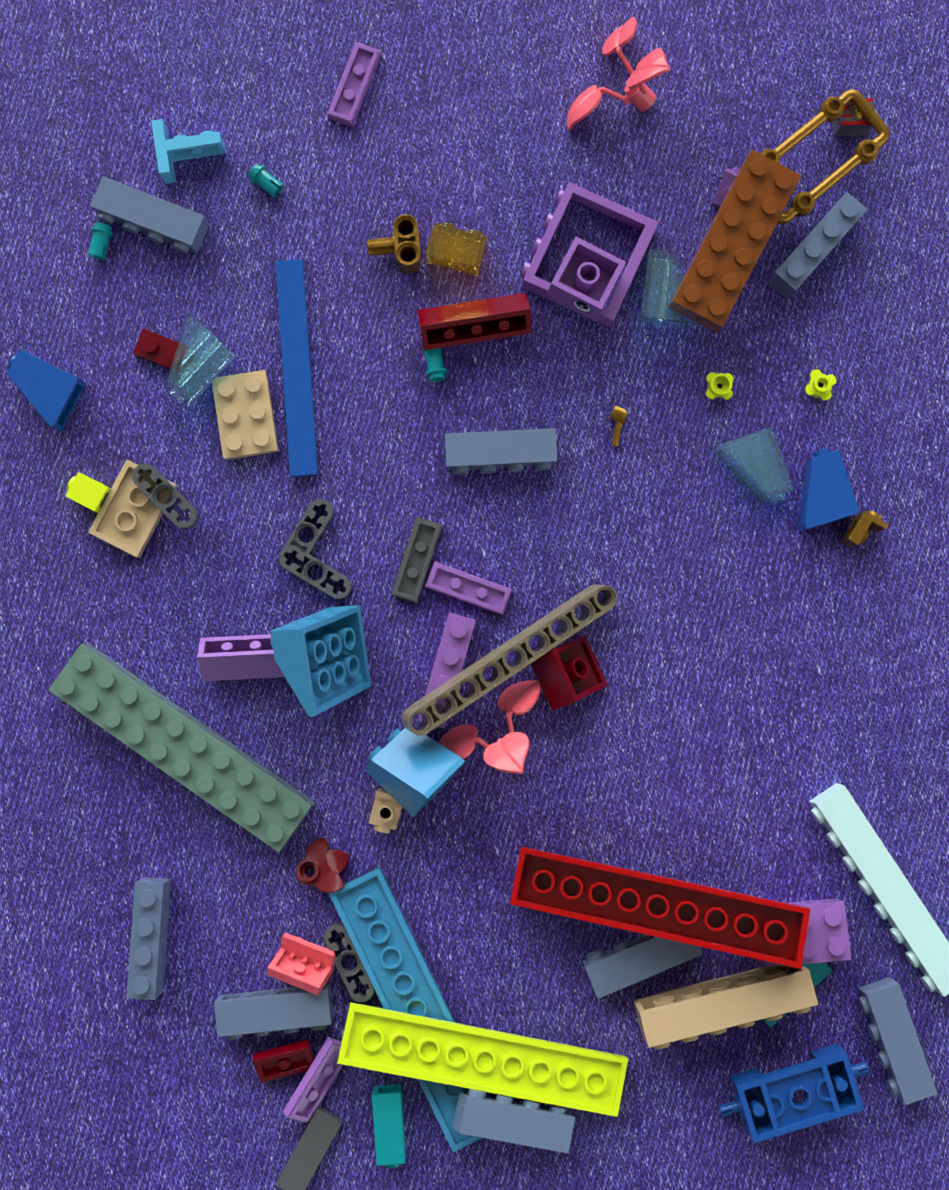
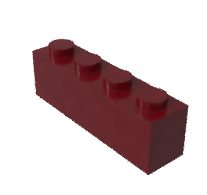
(475, 321)

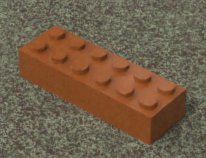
(734, 241)

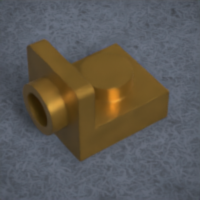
(858, 529)

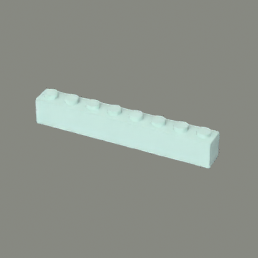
(886, 884)

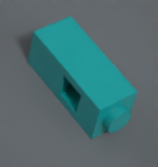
(389, 1125)

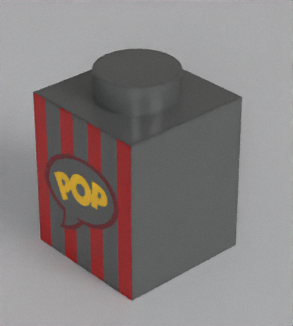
(852, 121)

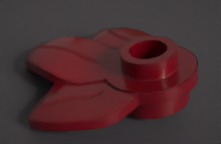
(327, 866)

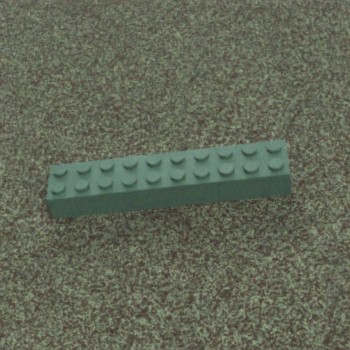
(182, 746)

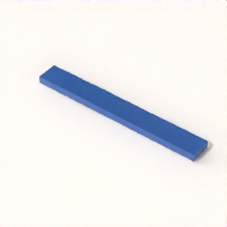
(296, 368)

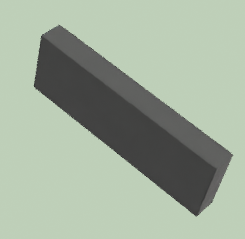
(416, 560)
(309, 1150)

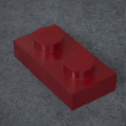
(156, 348)
(283, 1061)

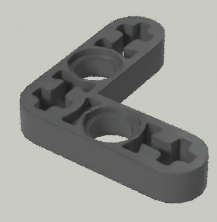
(305, 549)

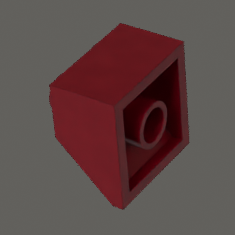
(569, 673)

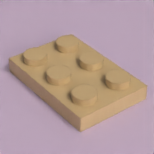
(245, 415)
(128, 514)

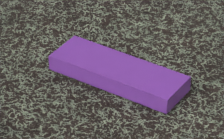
(354, 84)
(468, 588)
(315, 1082)

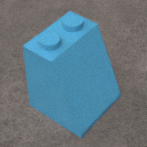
(412, 768)

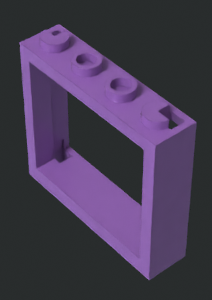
(608, 208)

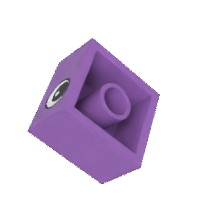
(585, 278)

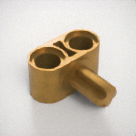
(400, 244)

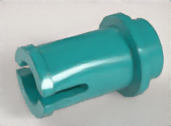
(265, 180)
(99, 240)
(436, 370)

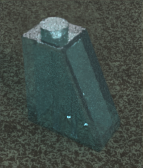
(659, 284)
(196, 361)
(758, 464)

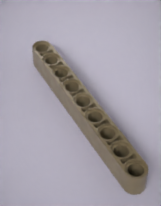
(497, 658)

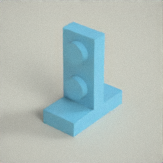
(182, 148)

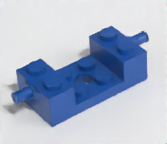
(767, 1101)

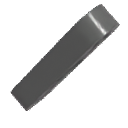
(145, 487)
(351, 984)

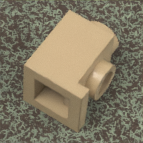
(385, 800)

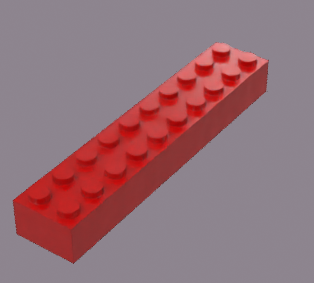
(661, 907)

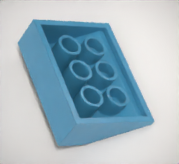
(323, 657)

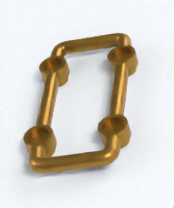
(863, 153)

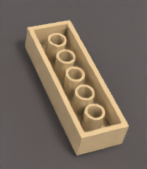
(724, 1004)

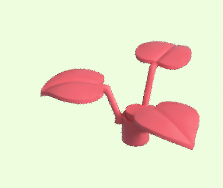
(636, 90)
(510, 751)

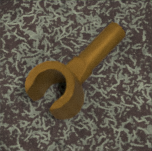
(618, 415)

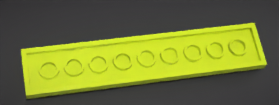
(482, 1059)

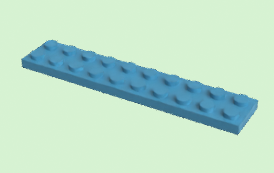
(398, 974)

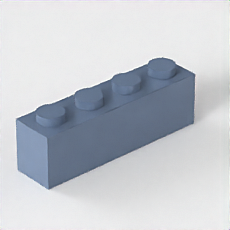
(149, 215)
(817, 245)
(501, 450)
(148, 938)
(635, 961)
(272, 1011)
(897, 1041)
(513, 1121)

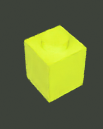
(87, 491)

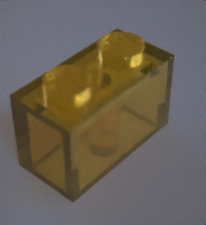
(456, 248)

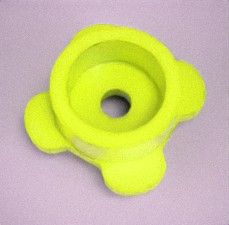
(723, 379)
(814, 390)

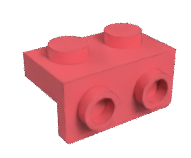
(302, 964)

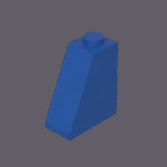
(46, 387)
(825, 491)

